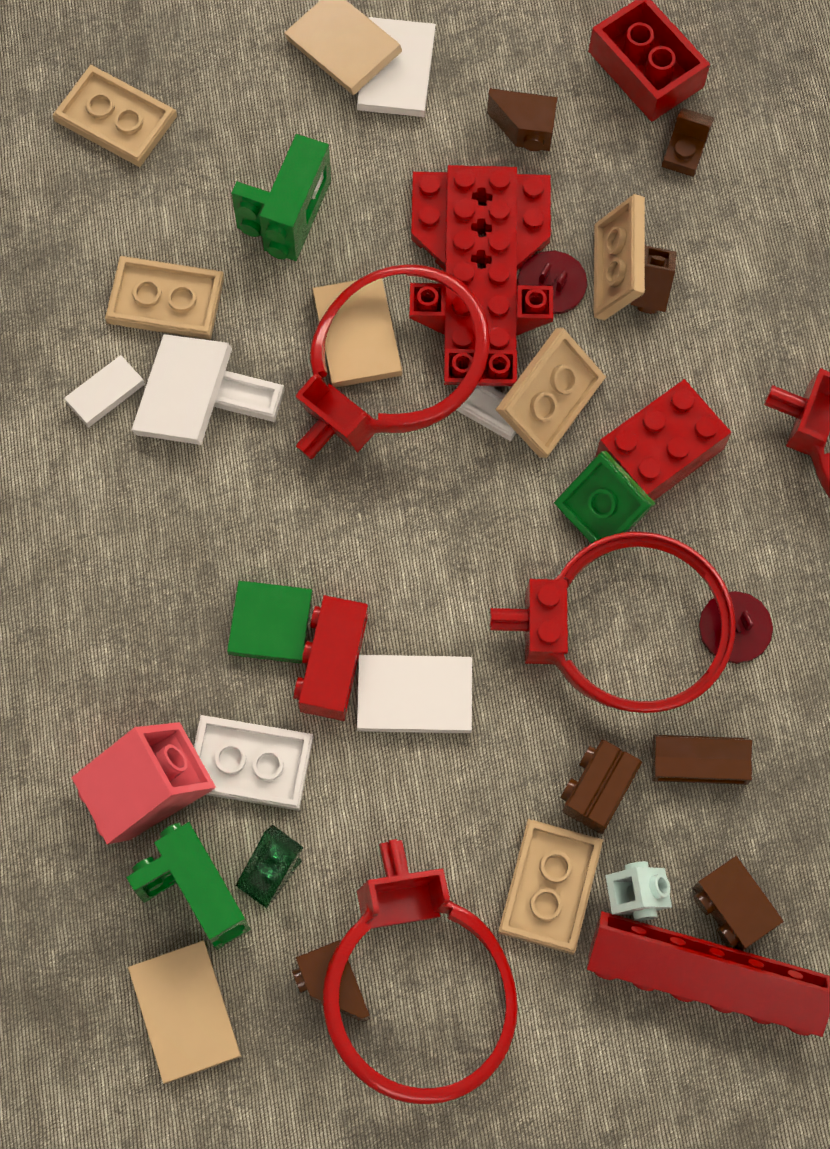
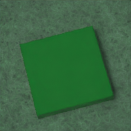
(604, 500)
(270, 622)

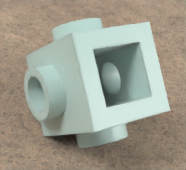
(639, 891)

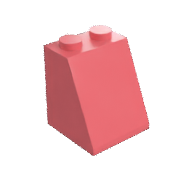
(142, 781)

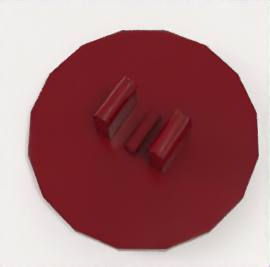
(559, 271)
(752, 629)

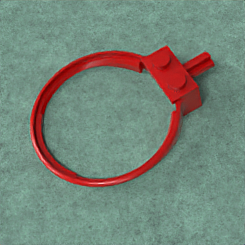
(348, 421)
(811, 422)
(547, 620)
(401, 900)

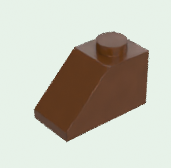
(523, 117)
(659, 277)
(311, 977)

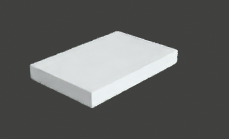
(404, 82)
(182, 389)
(414, 694)
(254, 761)

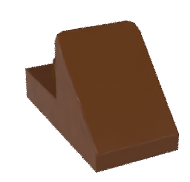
(687, 142)

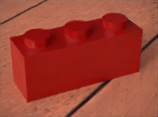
(331, 657)

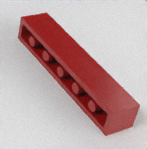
(710, 974)

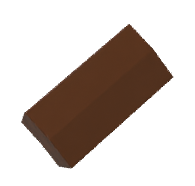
(701, 759)

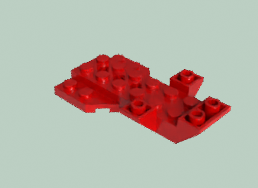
(515, 227)

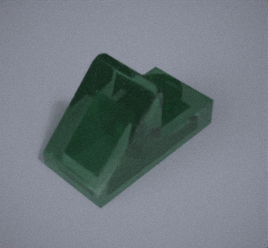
(270, 866)

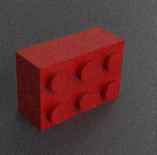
(648, 57)
(667, 440)

